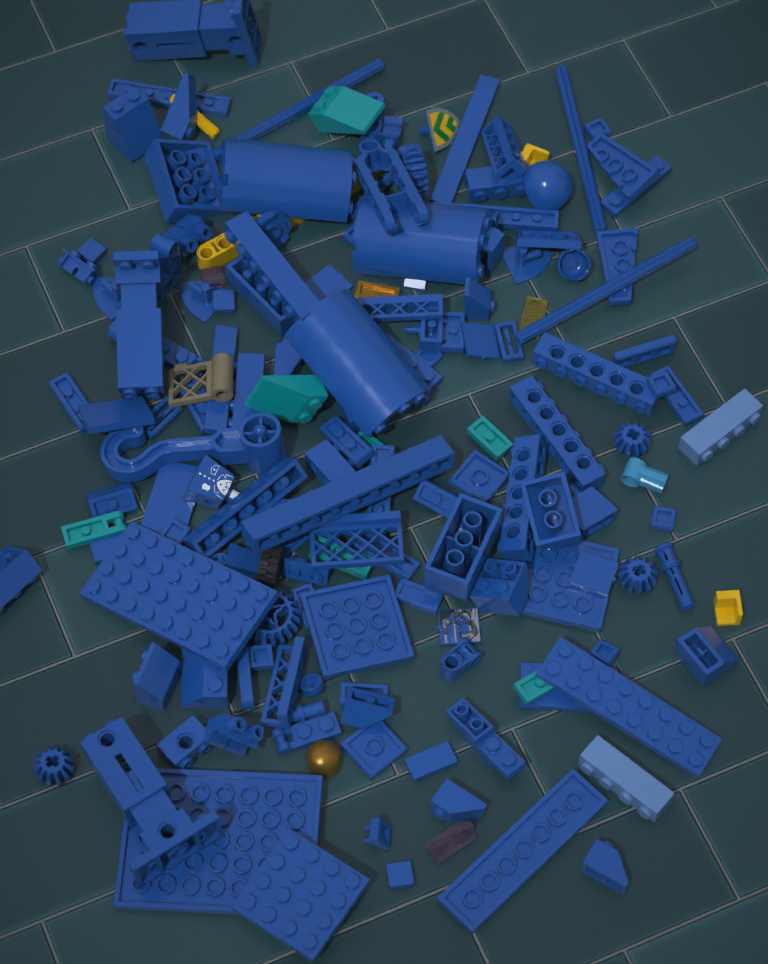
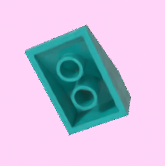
(345, 111)
(288, 397)

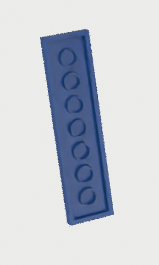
(628, 707)
(522, 851)

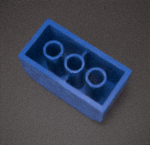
(463, 547)

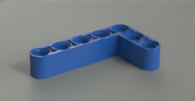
(171, 264)

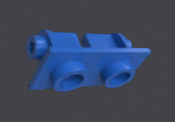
(86, 271)
(300, 570)

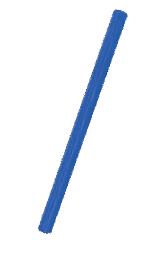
(305, 104)
(580, 149)
(605, 289)

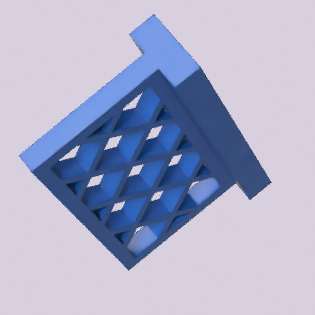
(355, 526)

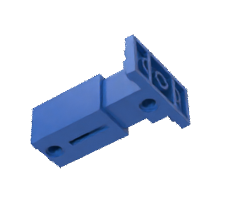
(191, 29)
(140, 325)
(146, 802)

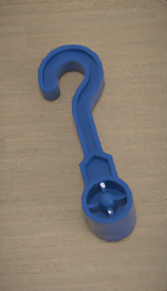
(254, 443)

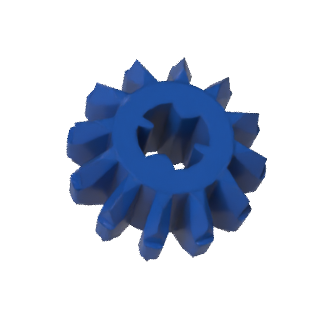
(632, 440)
(646, 573)
(51, 773)

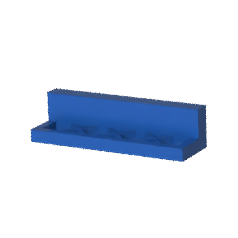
(506, 143)
(403, 307)
(289, 686)

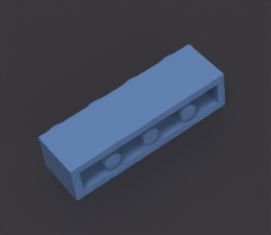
(721, 427)
(626, 779)

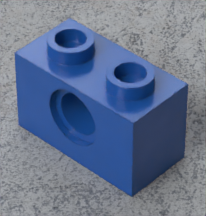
(189, 732)

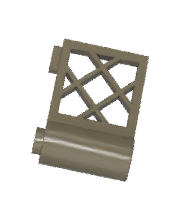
(218, 378)

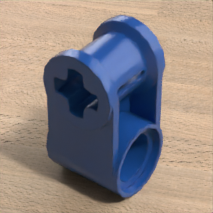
(463, 657)

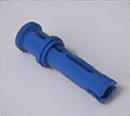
(673, 565)

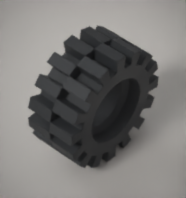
(270, 567)

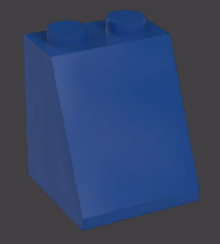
(131, 124)

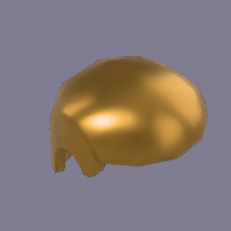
(323, 758)

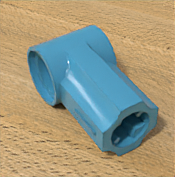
(638, 473)

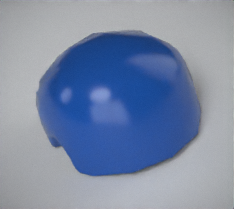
(573, 264)

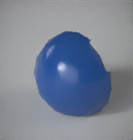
(547, 185)

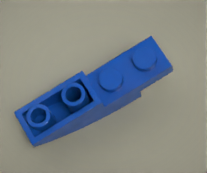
(484, 740)

